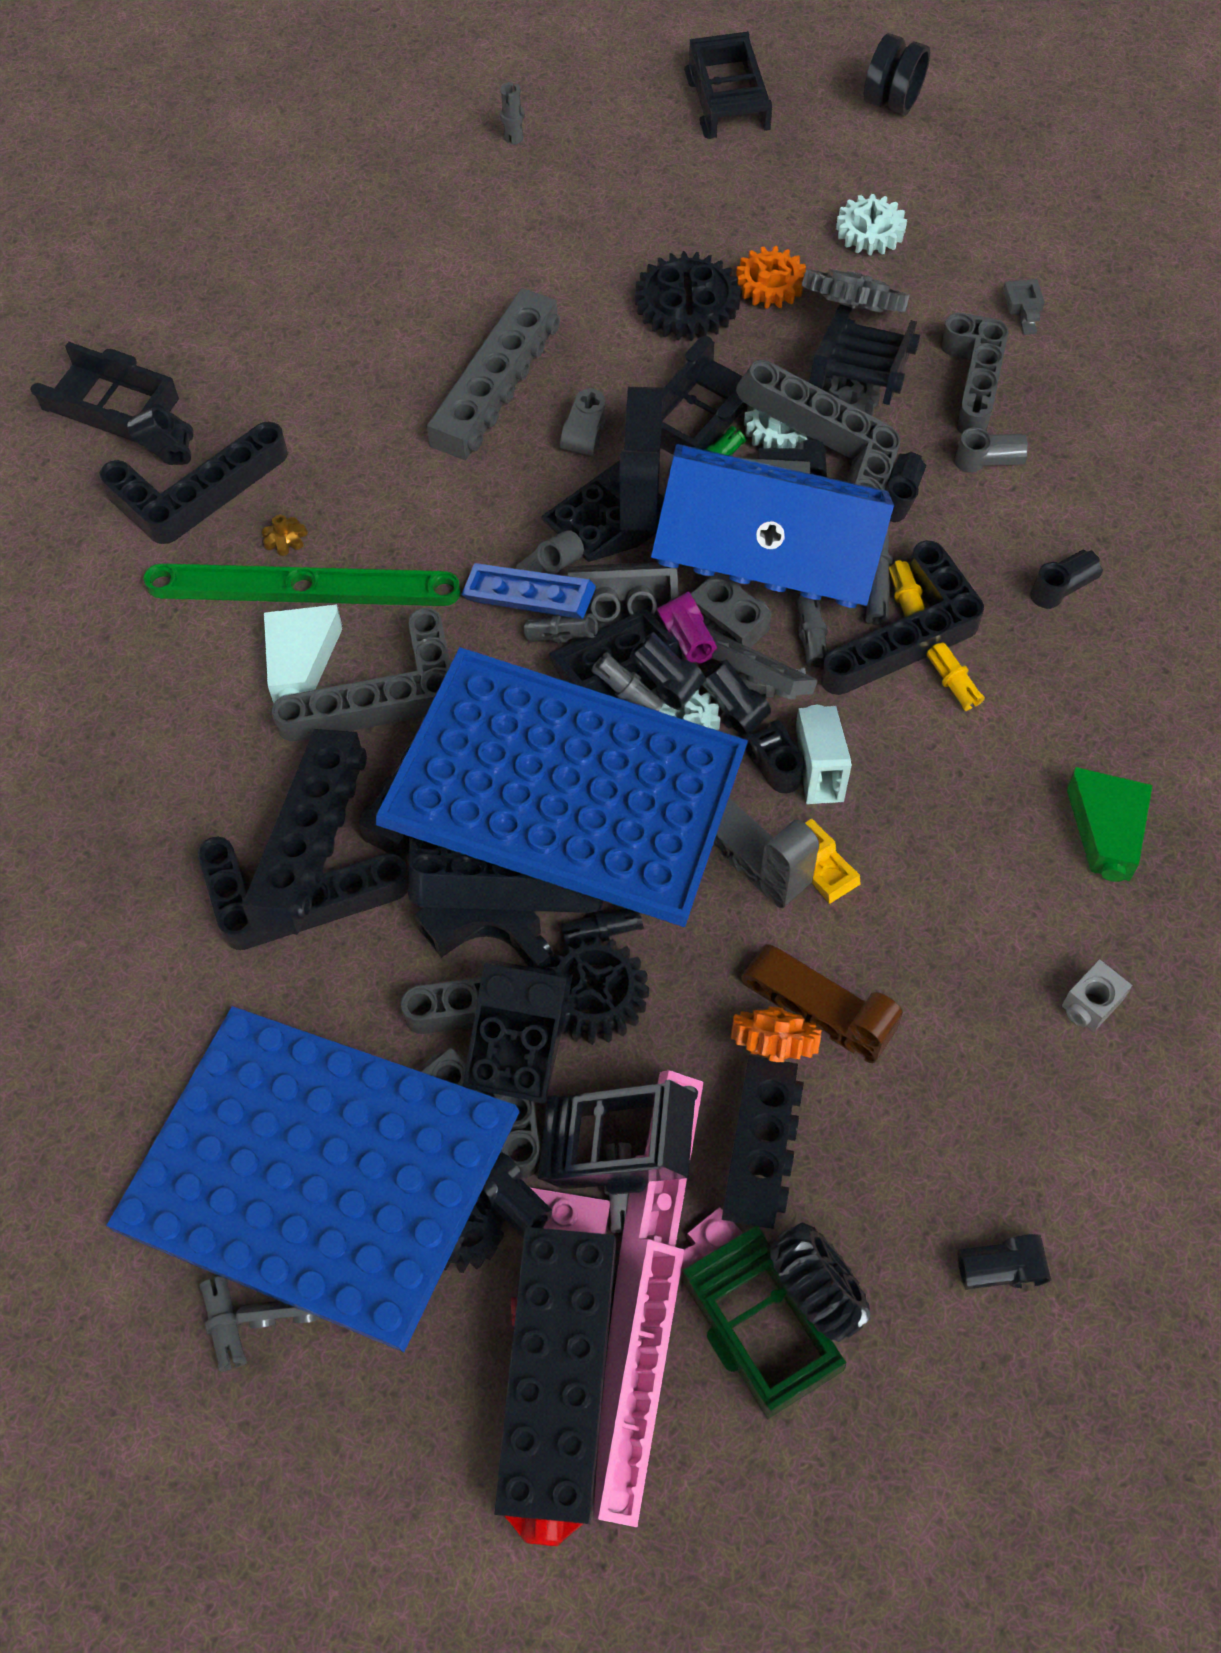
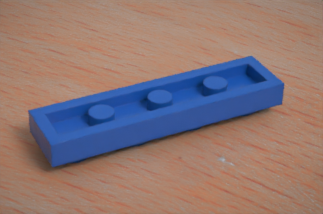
(529, 590)

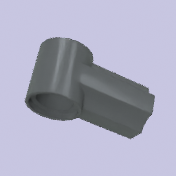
(981, 449)
(554, 554)

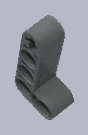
(983, 343)

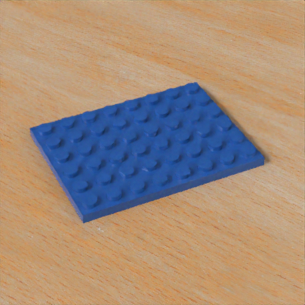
(566, 786)
(316, 1175)

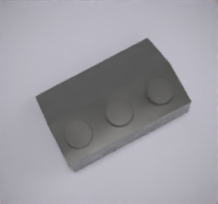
(627, 589)

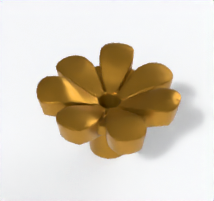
(284, 534)

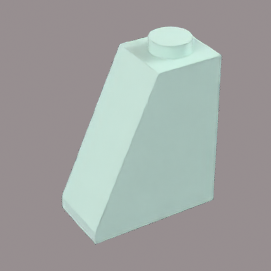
(299, 647)
(824, 754)

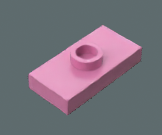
(575, 1212)

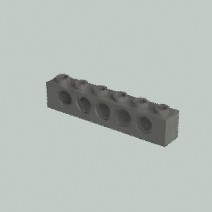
(493, 374)

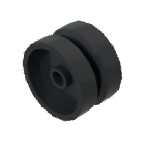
(896, 73)

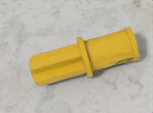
(907, 590)
(955, 676)

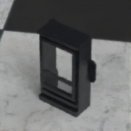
(724, 50)
(111, 366)
(704, 371)
(668, 1146)

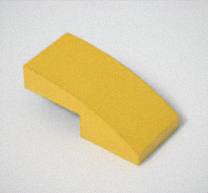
(832, 874)

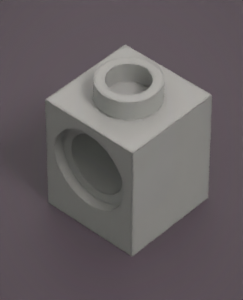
(1104, 984)

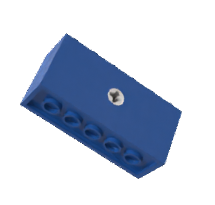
(821, 536)

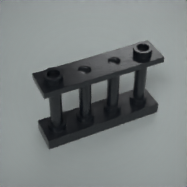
(863, 354)

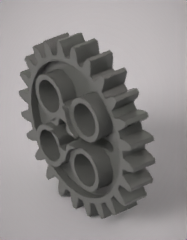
(855, 290)

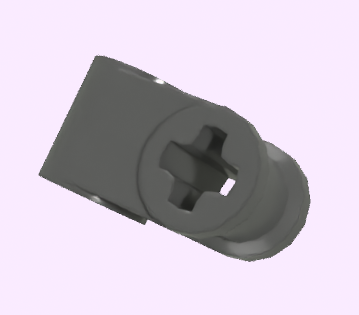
(585, 423)

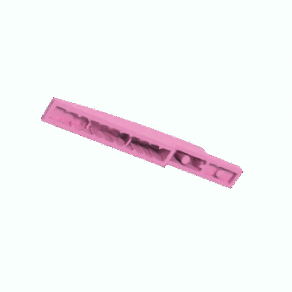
(639, 1337)

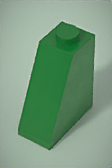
(1110, 821)

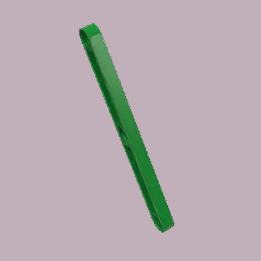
(277, 584)

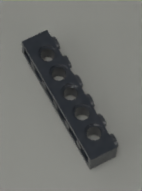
(305, 832)

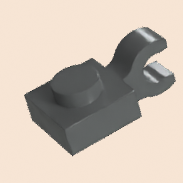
(1026, 299)

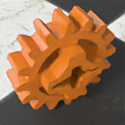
(771, 277)
(776, 1034)

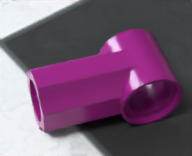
(686, 624)

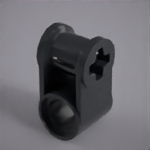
(162, 434)
(774, 750)

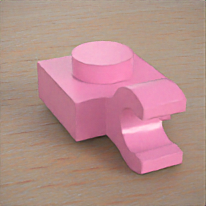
(708, 1237)

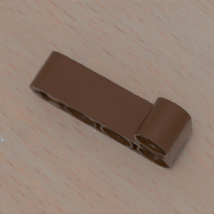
(847, 1018)

